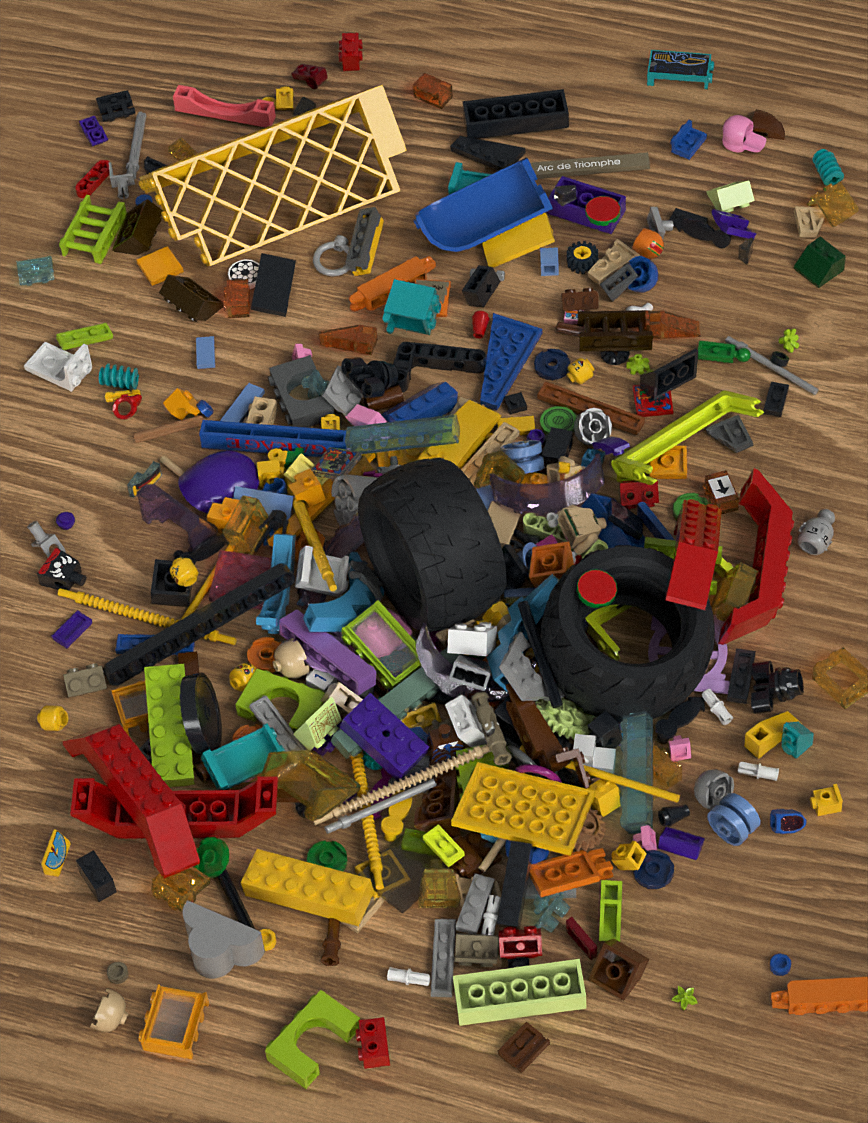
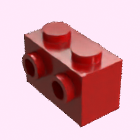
(351, 51)
(638, 492)
(520, 942)
(373, 1042)

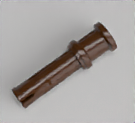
(331, 944)

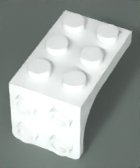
(60, 366)

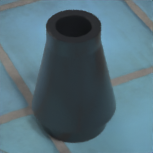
(671, 815)

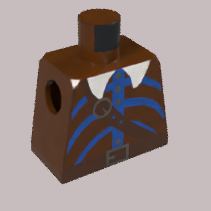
(443, 744)

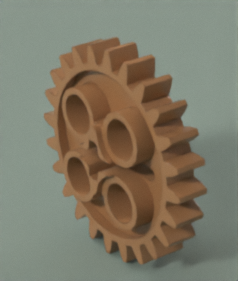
(591, 832)

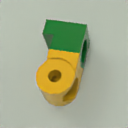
(285, 458)

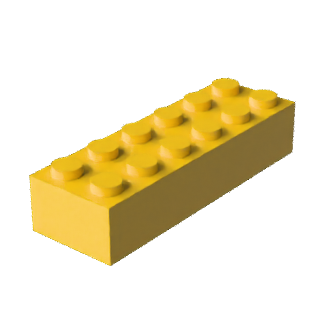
(307, 887)

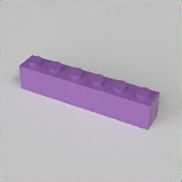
(329, 654)

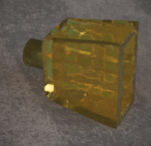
(438, 887)

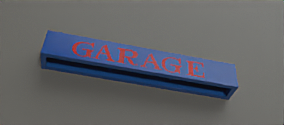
(264, 437)

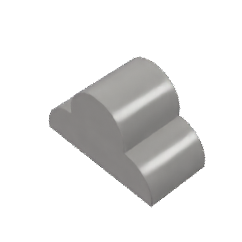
(219, 941)

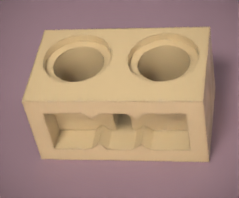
(262, 411)
(343, 697)

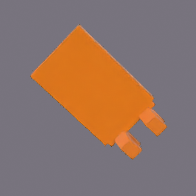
(570, 872)

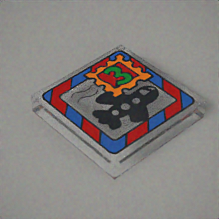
(336, 463)

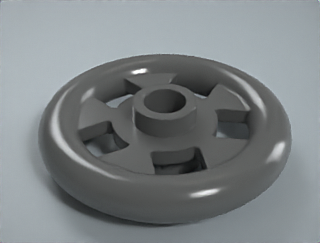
(520, 758)

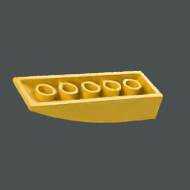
(474, 424)

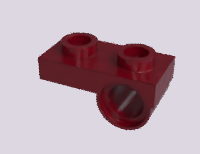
(311, 74)

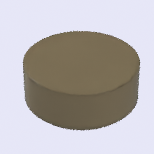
(117, 972)

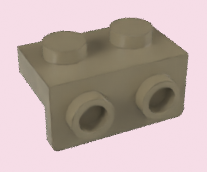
(84, 681)
(476, 949)

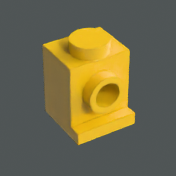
(268, 471)
(826, 800)
(623, 856)

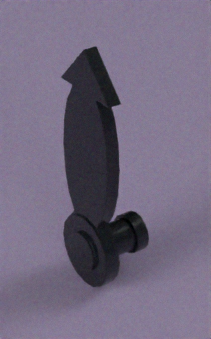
(702, 231)
(204, 549)
(679, 717)

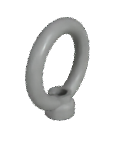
(339, 244)

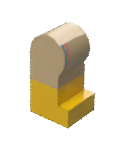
(498, 615)

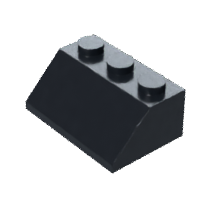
(670, 374)

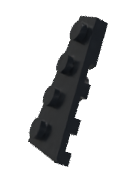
(487, 152)

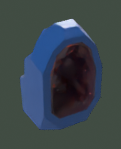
(786, 821)

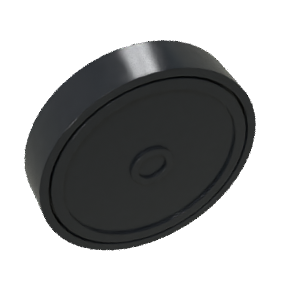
(200, 713)

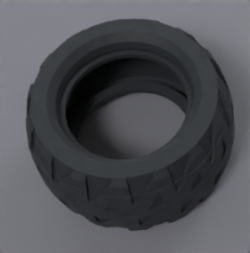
(432, 544)
(614, 686)

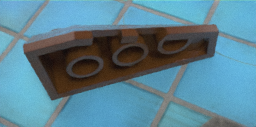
(439, 804)

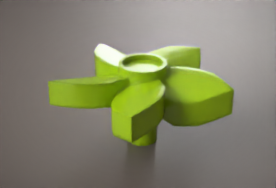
(685, 997)

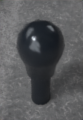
(526, 538)

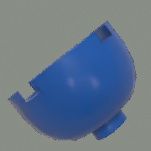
(647, 274)

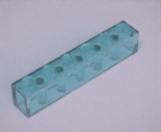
(403, 434)
(637, 766)

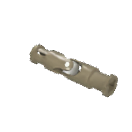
(487, 717)

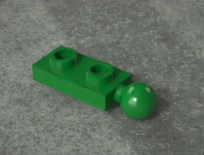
(721, 352)

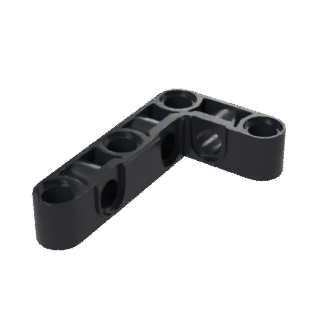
(435, 357)

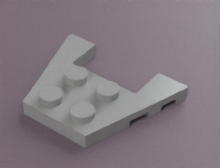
(341, 392)
(520, 673)

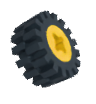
(581, 257)

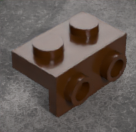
(580, 300)

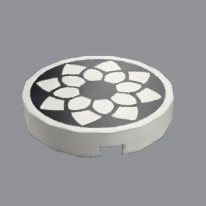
(244, 270)

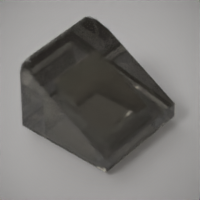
(303, 106)
(565, 194)
(746, 250)

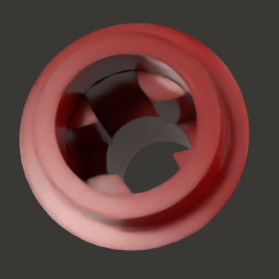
(479, 322)

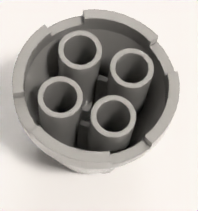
(347, 492)

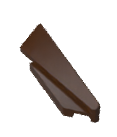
(533, 731)

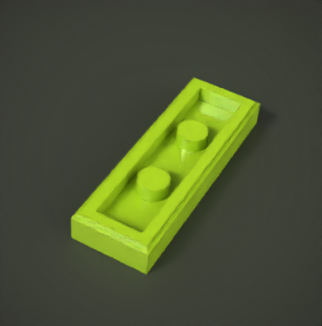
(85, 336)

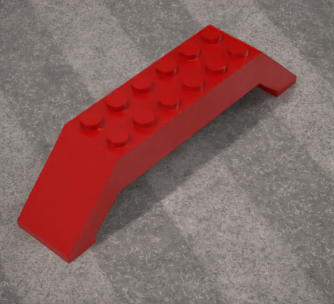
(695, 553)
(769, 559)
(141, 794)
(207, 811)

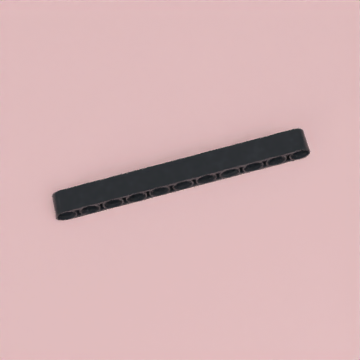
(189, 625)

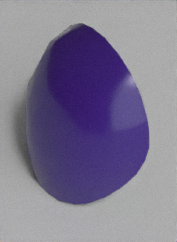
(216, 478)

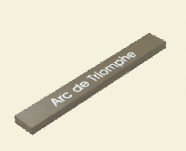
(591, 165)

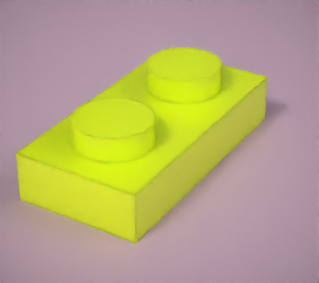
(443, 845)

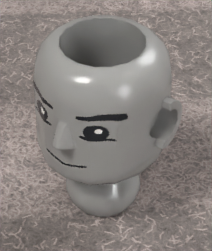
(817, 533)

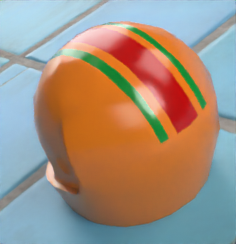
(648, 244)

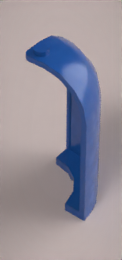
(484, 208)

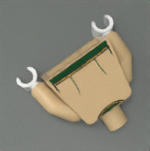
(578, 526)

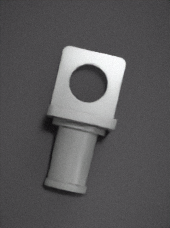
(121, 182)
(43, 539)

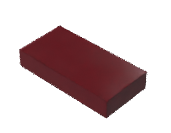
(581, 938)

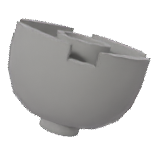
(592, 426)
(712, 787)

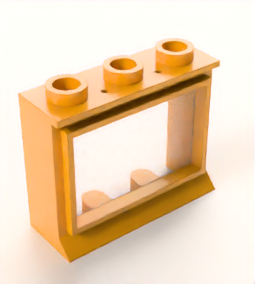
(132, 705)
(173, 1021)

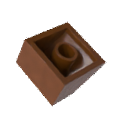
(618, 968)

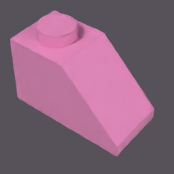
(364, 416)

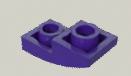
(93, 131)
(611, 445)

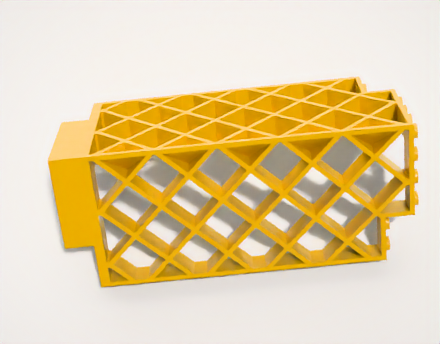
(380, 132)

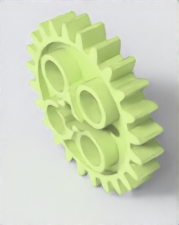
(565, 720)

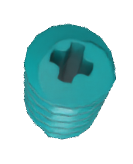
(827, 167)
(119, 377)

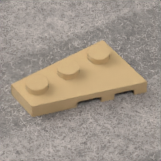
(613, 261)

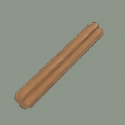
(168, 429)

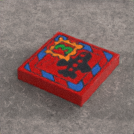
(647, 407)

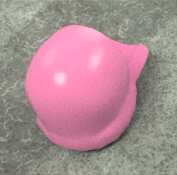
(738, 128)

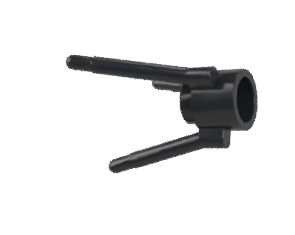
(276, 520)

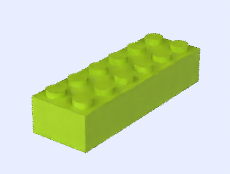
(168, 739)

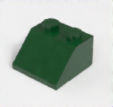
(820, 262)

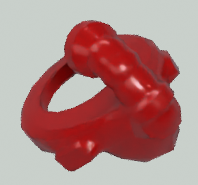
(134, 401)

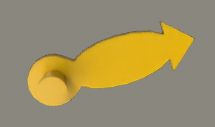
(393, 823)

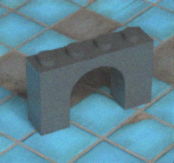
(298, 412)

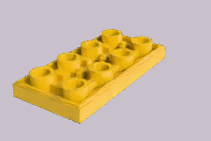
(518, 241)

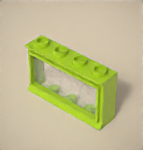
(383, 645)

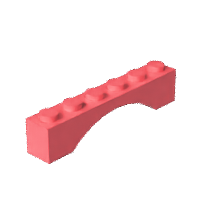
(194, 102)

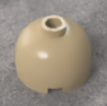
(290, 659)
(110, 1012)

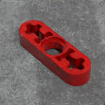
(86, 186)

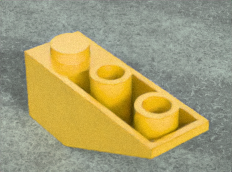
(767, 734)

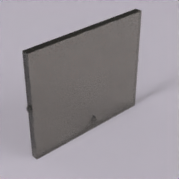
(401, 875)

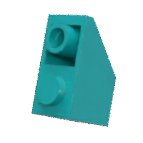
(796, 738)

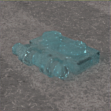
(35, 270)

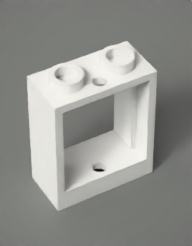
(465, 721)

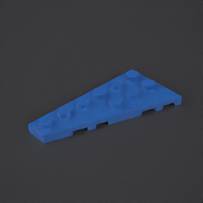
(506, 355)

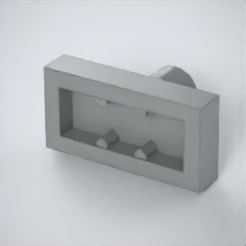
(656, 224)

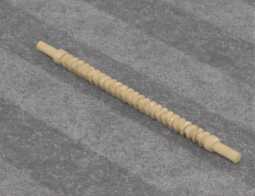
(477, 752)

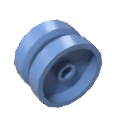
(525, 454)
(733, 819)

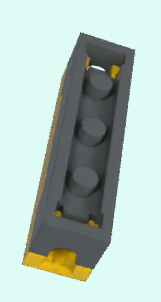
(364, 241)

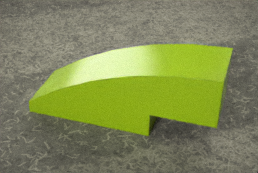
(610, 910)

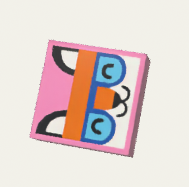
(571, 317)

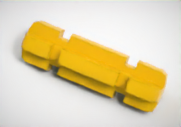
(110, 396)

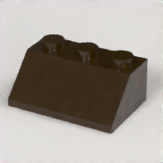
(138, 229)
(190, 298)

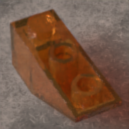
(670, 325)
(354, 338)

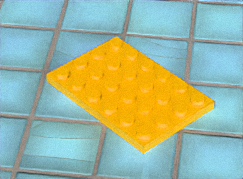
(523, 808)

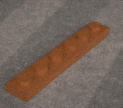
(578, 403)

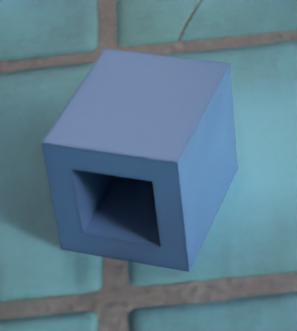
(549, 261)

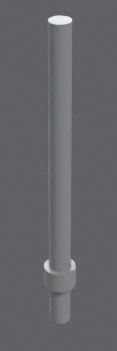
(783, 372)
(345, 821)

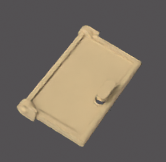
(504, 521)

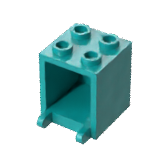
(411, 307)

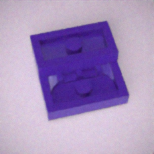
(732, 224)

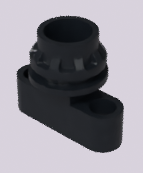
(370, 378)
(780, 684)

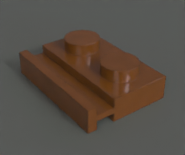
(523, 1047)

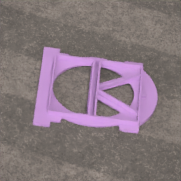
(713, 679)

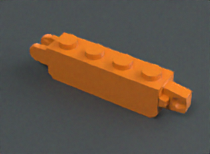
(376, 291)
(823, 996)

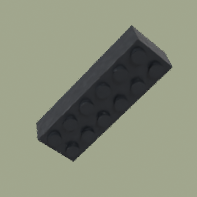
(516, 114)

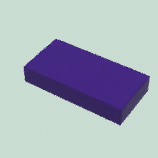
(72, 629)

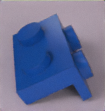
(687, 140)

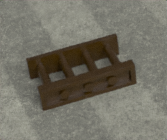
(614, 341)

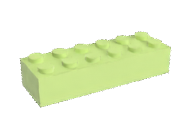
(519, 992)

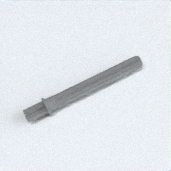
(132, 165)

